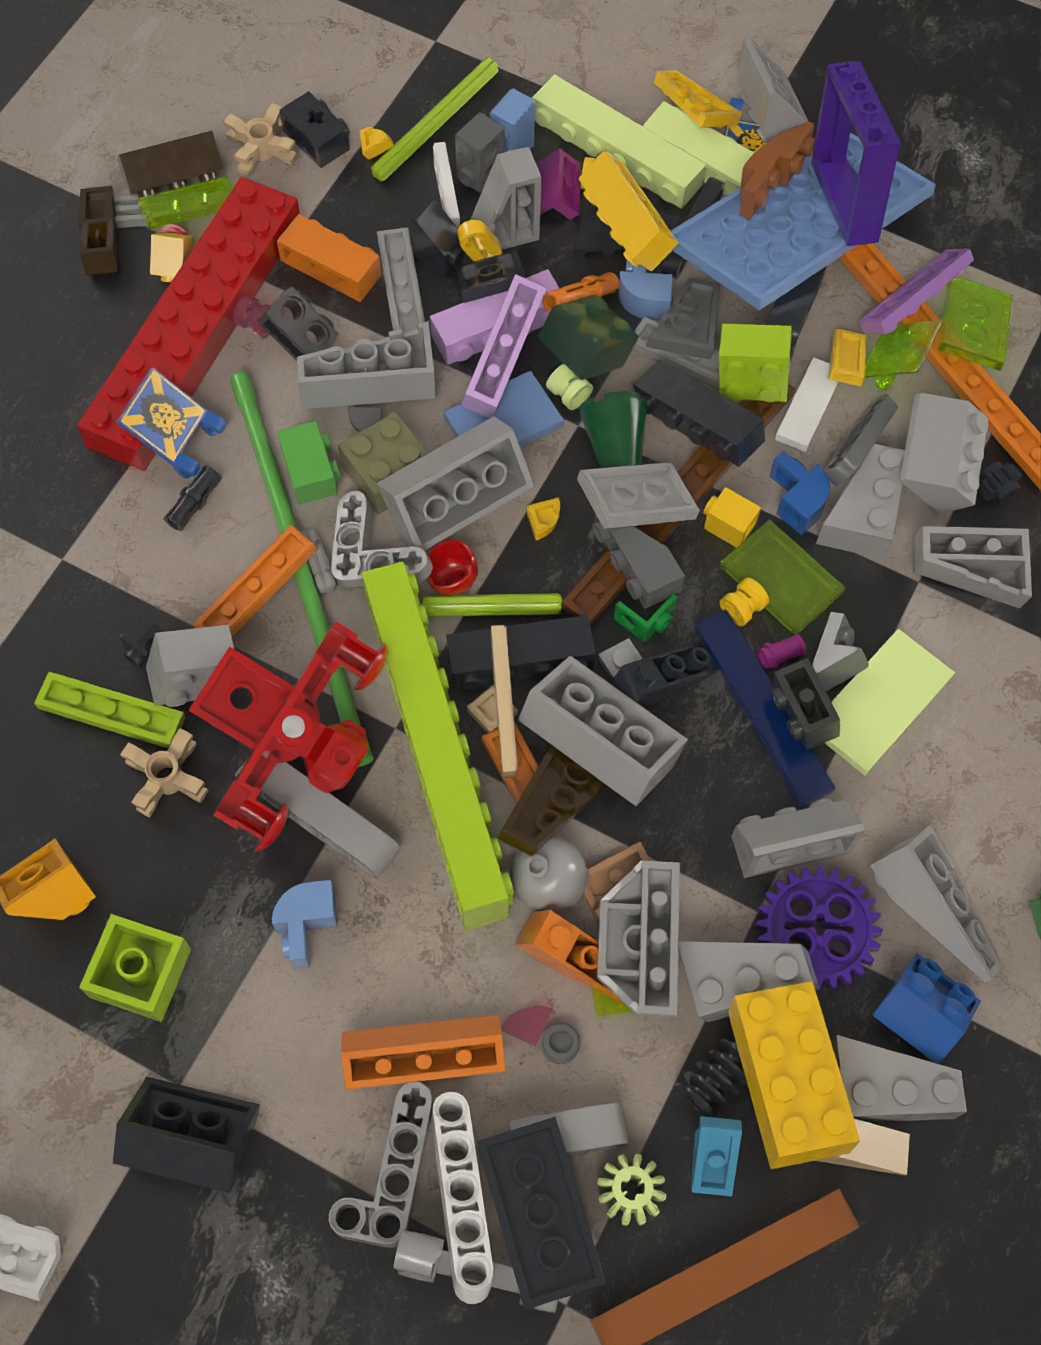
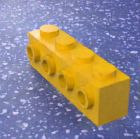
(627, 212)

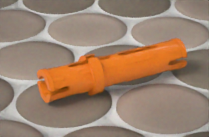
(587, 287)

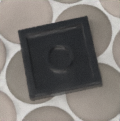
(488, 275)

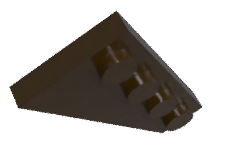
(549, 802)

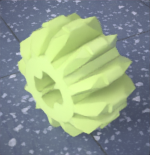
(640, 1201)

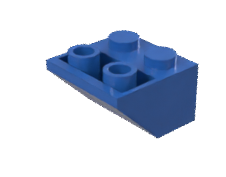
(928, 1008)

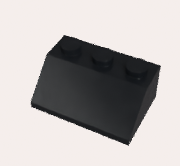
(185, 1134)

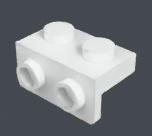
(26, 1258)

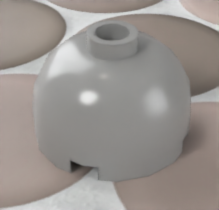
(551, 877)

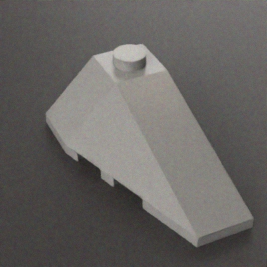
(921, 883)

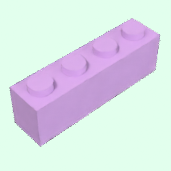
(467, 326)
(503, 346)

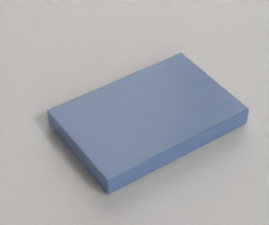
(521, 407)

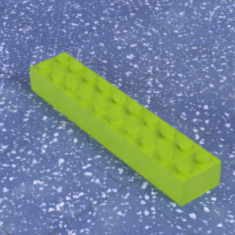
(438, 747)

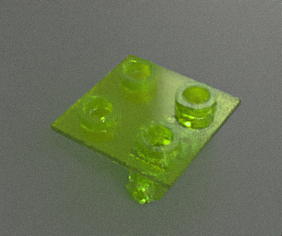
(900, 352)

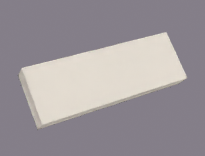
(445, 182)
(807, 406)

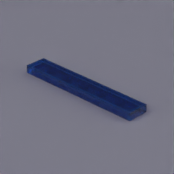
(753, 692)

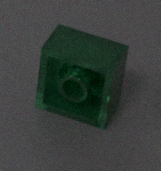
(588, 336)

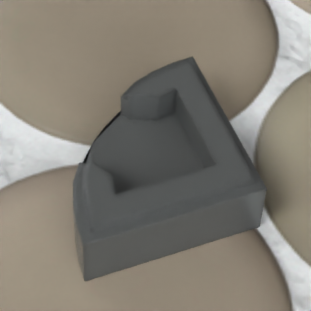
(364, 417)

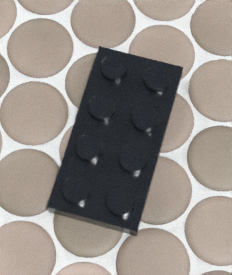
(540, 1213)

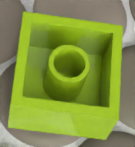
(754, 362)
(135, 968)

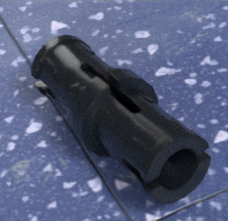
(192, 498)

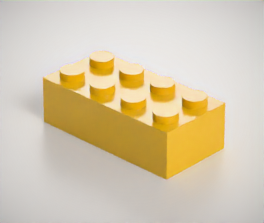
(792, 1075)

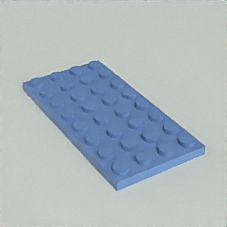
(787, 237)

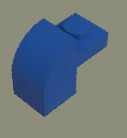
(805, 492)

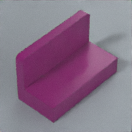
(560, 184)

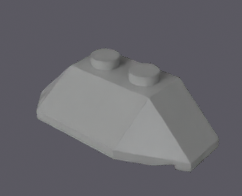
(642, 939)

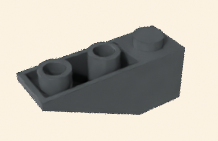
(646, 563)

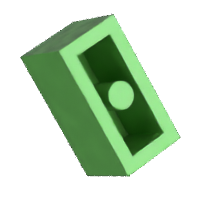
(308, 463)

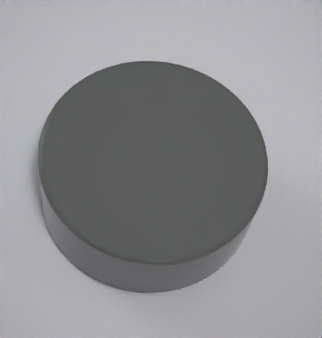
(560, 1043)

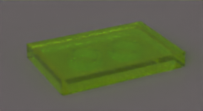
(975, 323)
(790, 576)

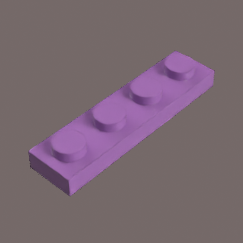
(915, 291)

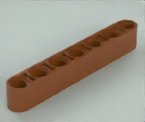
(726, 1272)

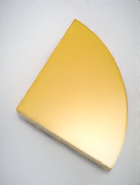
(374, 142)
(543, 517)

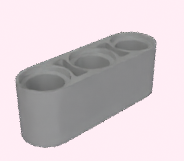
(586, 1128)

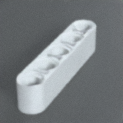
(461, 1214)

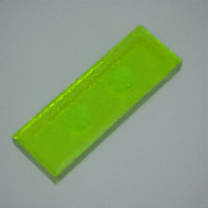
(184, 203)

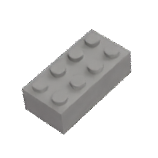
(456, 484)
(602, 730)

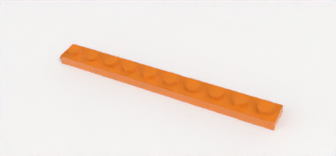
(965, 377)

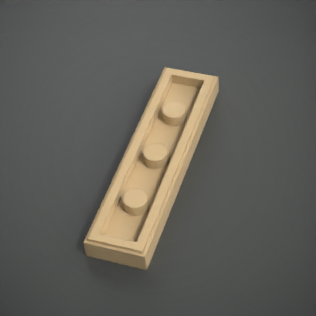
(503, 701)

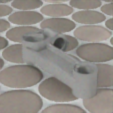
(423, 1256)

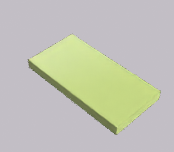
(886, 700)

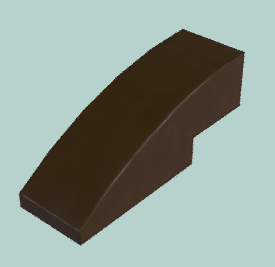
(98, 230)

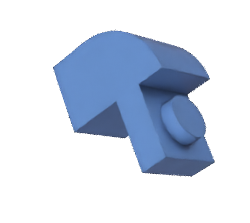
(645, 292)
(303, 909)

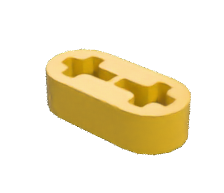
(483, 245)

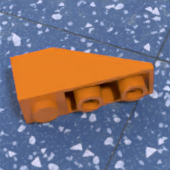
(562, 948)

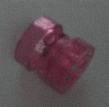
(247, 313)

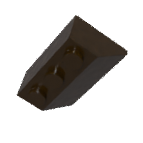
(171, 164)

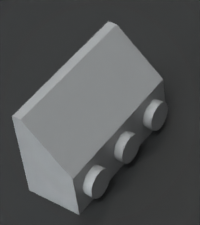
(767, 92)
(944, 451)
(796, 837)

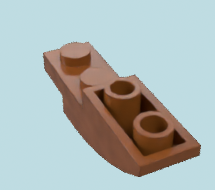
(774, 164)

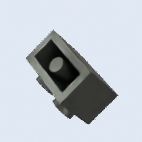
(806, 703)

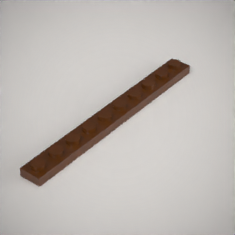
(699, 475)

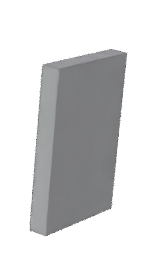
(637, 495)

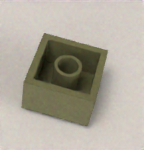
(378, 454)

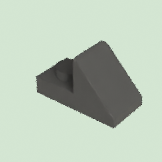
(836, 657)

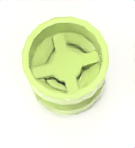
(569, 387)

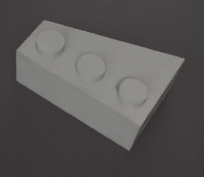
(512, 199)
(977, 560)

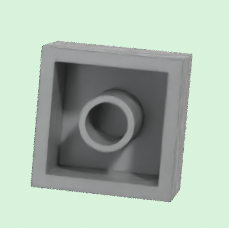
(184, 662)

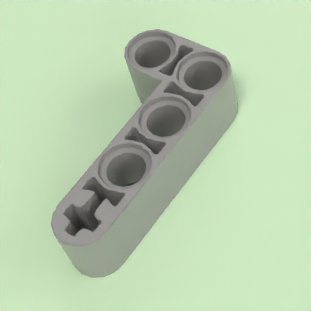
(393, 1163)

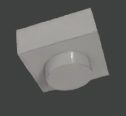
(617, 656)

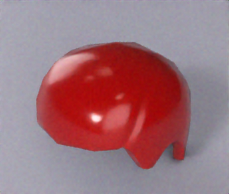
(453, 567)

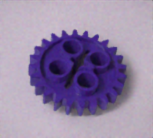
(818, 894)

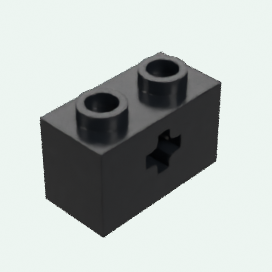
(315, 129)

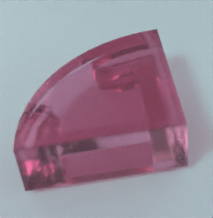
(527, 1023)

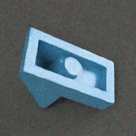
(715, 1155)

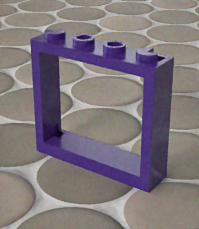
(860, 203)

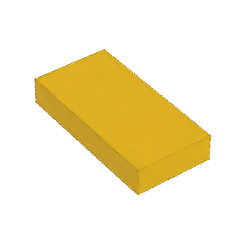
(847, 357)

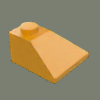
(45, 886)

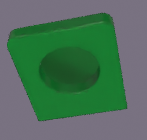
(645, 629)

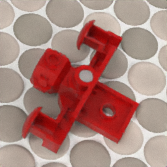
(286, 725)

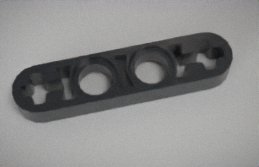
(710, 194)

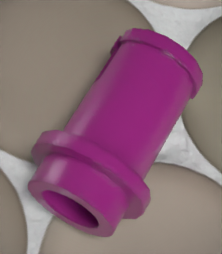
(773, 654)

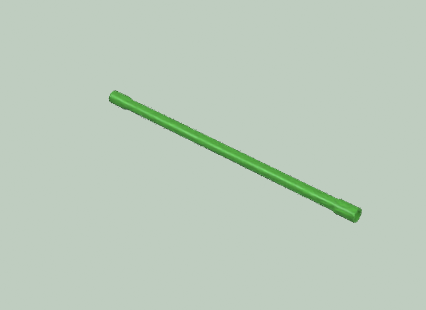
(319, 626)

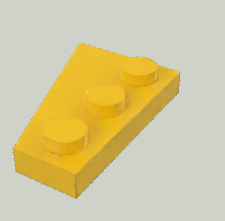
(696, 101)

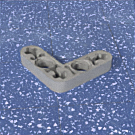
(359, 553)

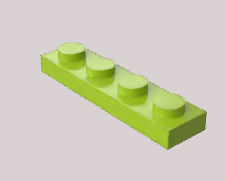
(109, 710)

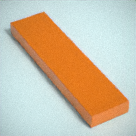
(259, 582)

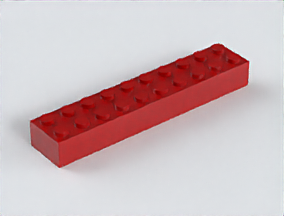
(194, 312)

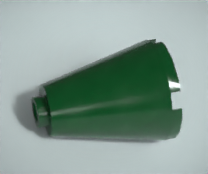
(616, 428)

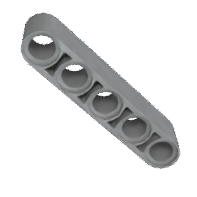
(329, 820)

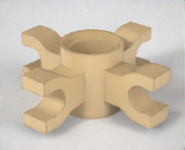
(259, 139)
(179, 750)

